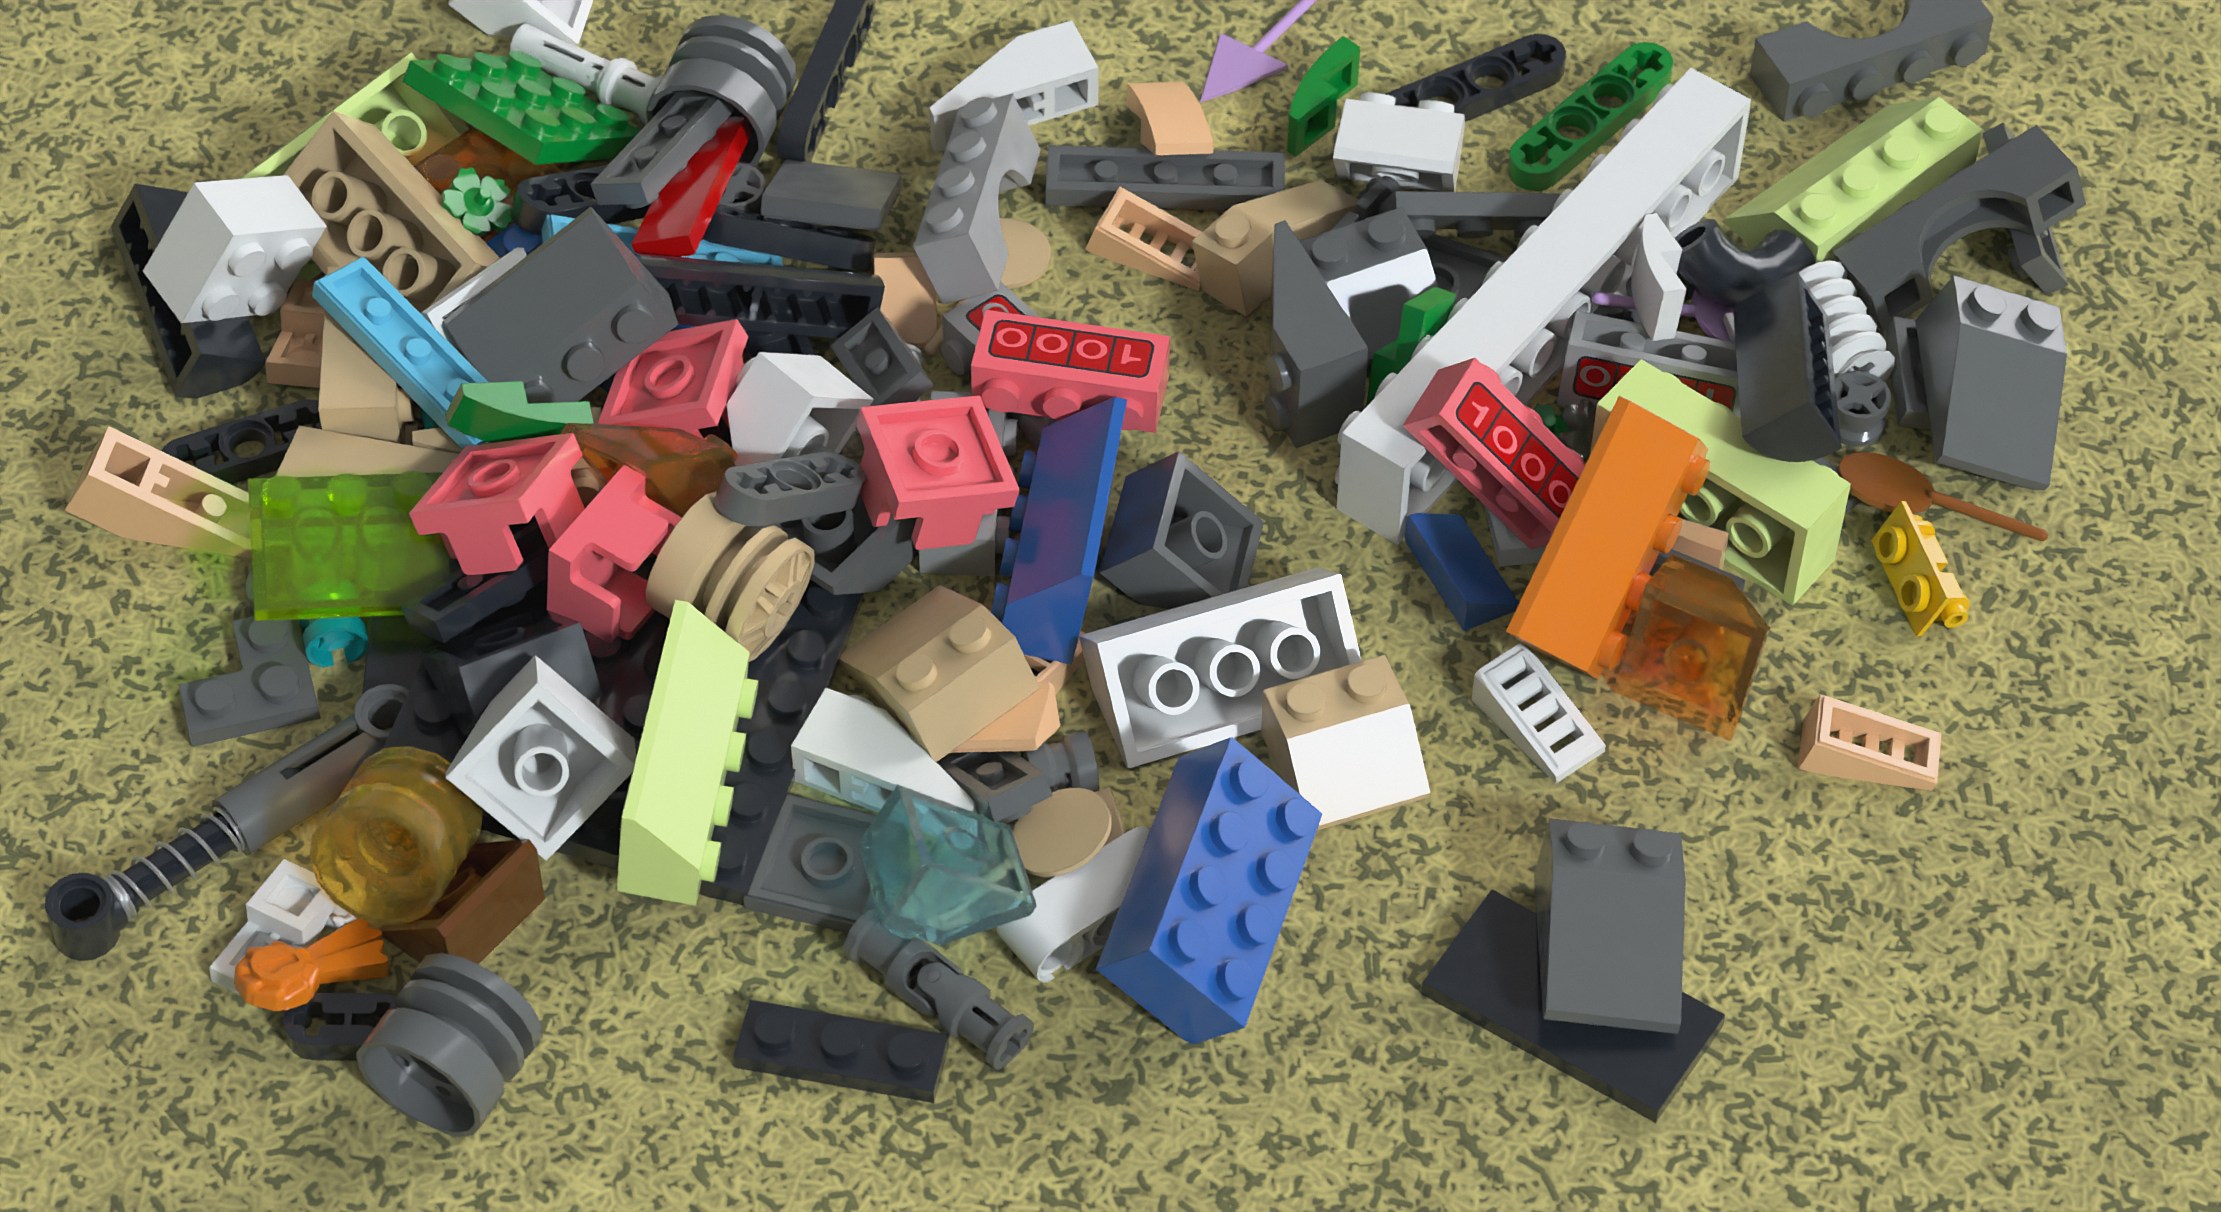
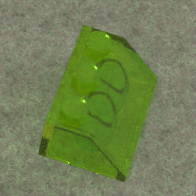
(340, 545)

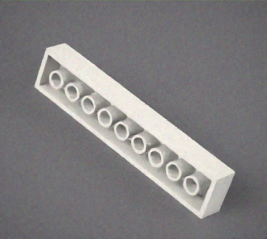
(1523, 314)

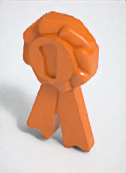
(288, 977)

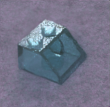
(942, 869)

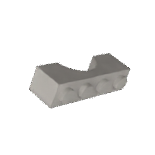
(961, 226)

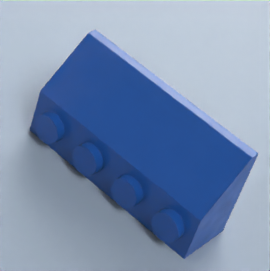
(1058, 531)

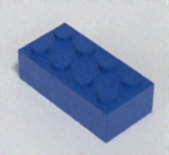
(1210, 892)

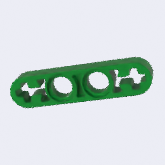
(1583, 112)

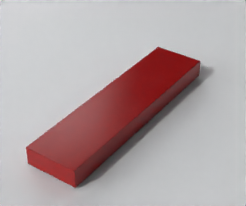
(688, 201)

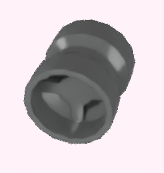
(1067, 763)

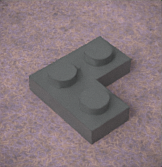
(265, 695)

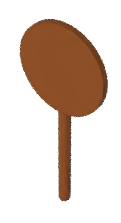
(1888, 481)

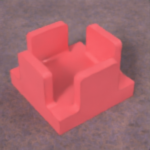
(679, 380)
(934, 465)
(497, 488)
(598, 551)

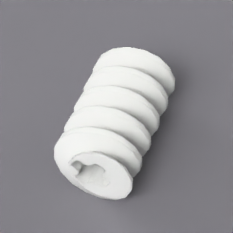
(1852, 332)

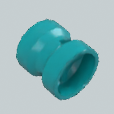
(329, 634)

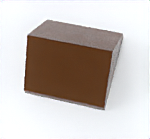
(479, 907)

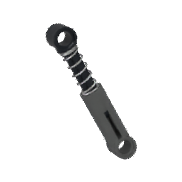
(240, 821)

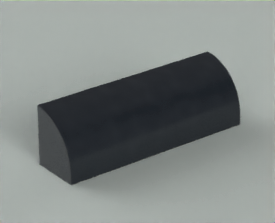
(765, 295)
(196, 355)
(1786, 373)

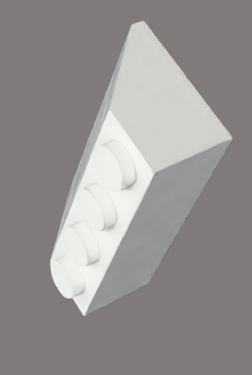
(1203, 666)

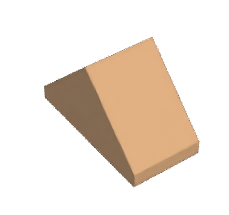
(908, 296)

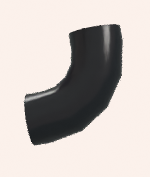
(1732, 273)

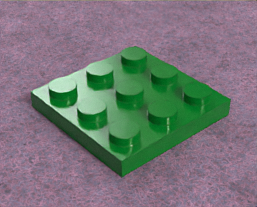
(523, 106)

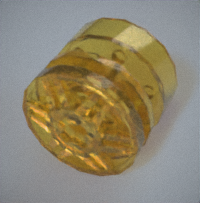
(394, 837)

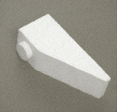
(1043, 69)
(864, 753)

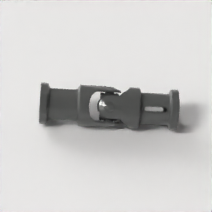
(940, 989)

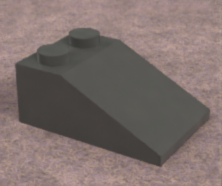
(1314, 349)
(1993, 381)
(1611, 925)

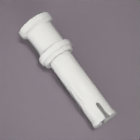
(613, 81)

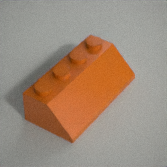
(1610, 539)

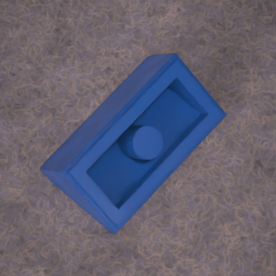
(1459, 568)

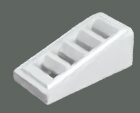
(1516, 679)

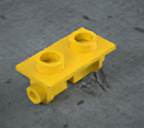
(1913, 566)

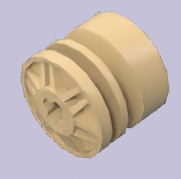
(731, 575)

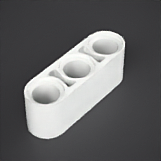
(1075, 909)

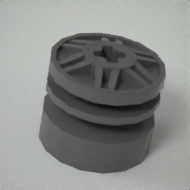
(737, 65)
(450, 1044)

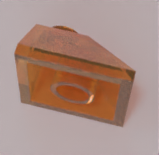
(675, 462)
(1693, 647)

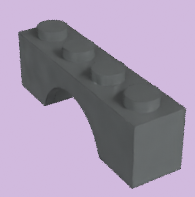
(1810, 70)
(2017, 186)

